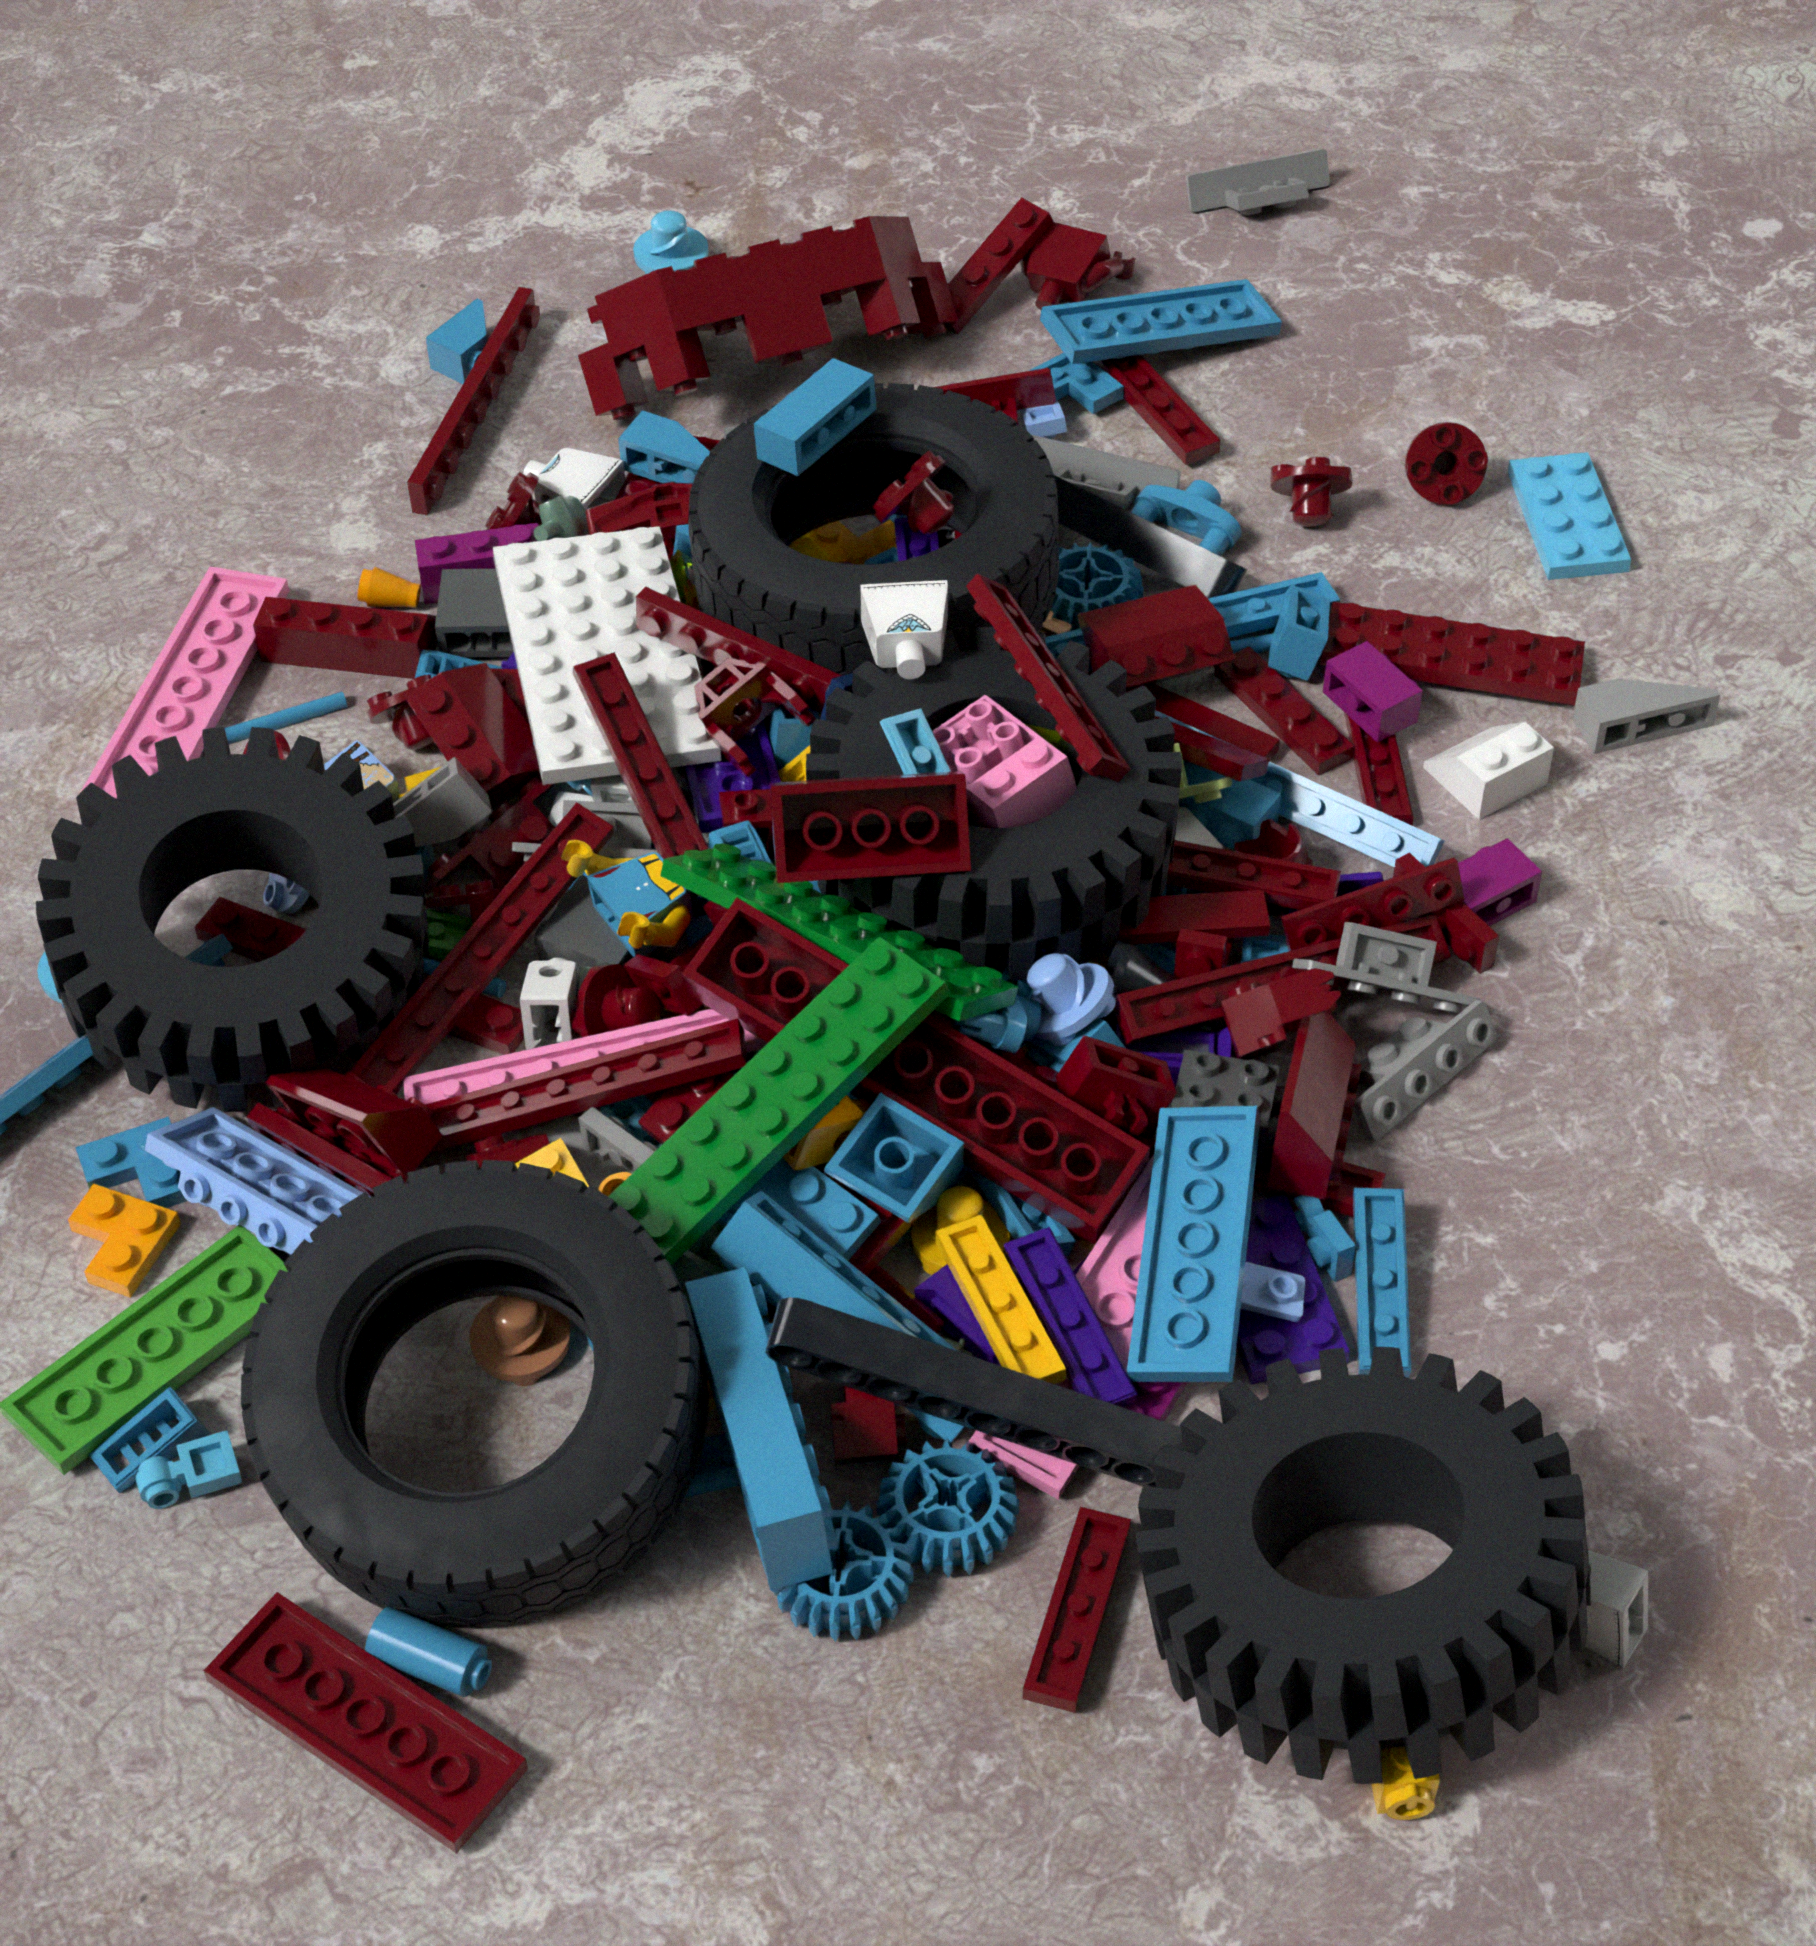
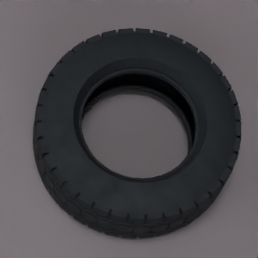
(752, 511)
(392, 1265)

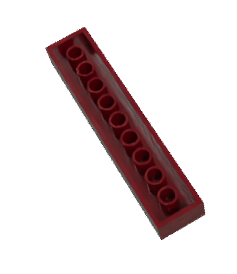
(1009, 1121)

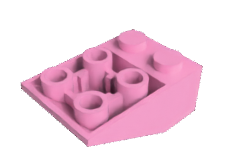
(1007, 766)

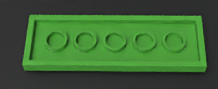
(144, 1350)

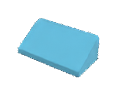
(914, 743)

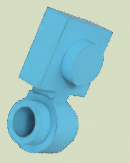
(203, 1465)

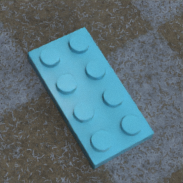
(1568, 516)

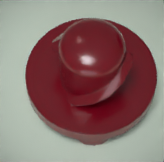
(1446, 463)
(1311, 488)
(918, 498)
(520, 508)
(405, 723)
(612, 1002)

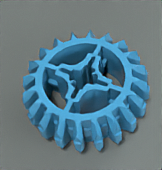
(1093, 580)
(952, 1487)
(868, 1584)

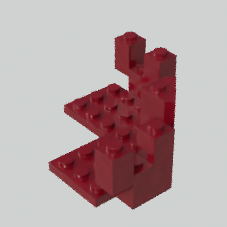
(777, 296)

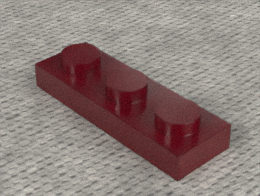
(1461, 927)

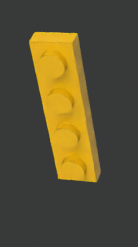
(999, 1300)

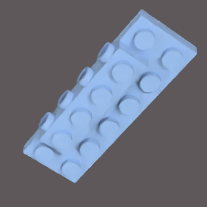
(249, 1178)

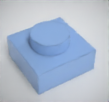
(1044, 420)

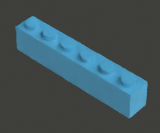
(799, 1264)

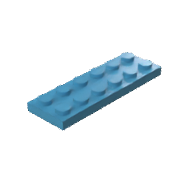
(1160, 321)
(1194, 1245)

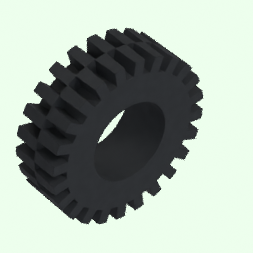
(212, 819)
(1031, 881)
(1384, 1665)

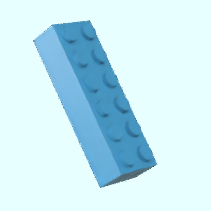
(763, 1430)

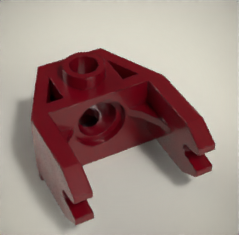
(750, 698)
(1265, 1014)
(866, 1429)

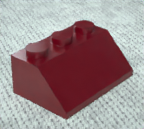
(1158, 636)
(480, 726)
(360, 1117)

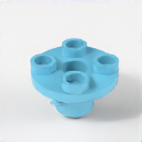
(669, 244)

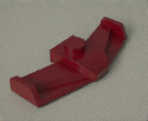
(657, 506)

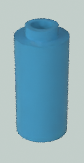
(428, 1652)

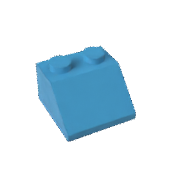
(897, 1159)

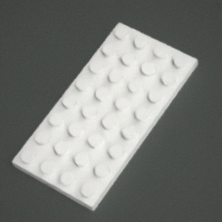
(577, 604)

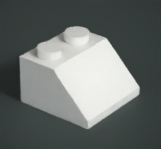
(1494, 767)

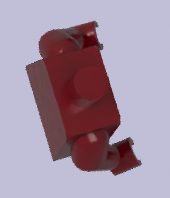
(1070, 264)

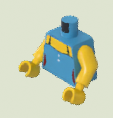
(633, 897)

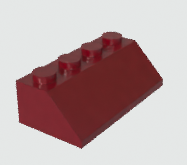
(343, 637)
(870, 826)
(1313, 1109)

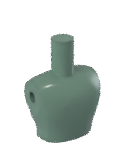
(561, 519)

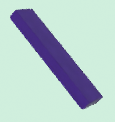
(1068, 1318)

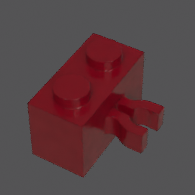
(1117, 1084)

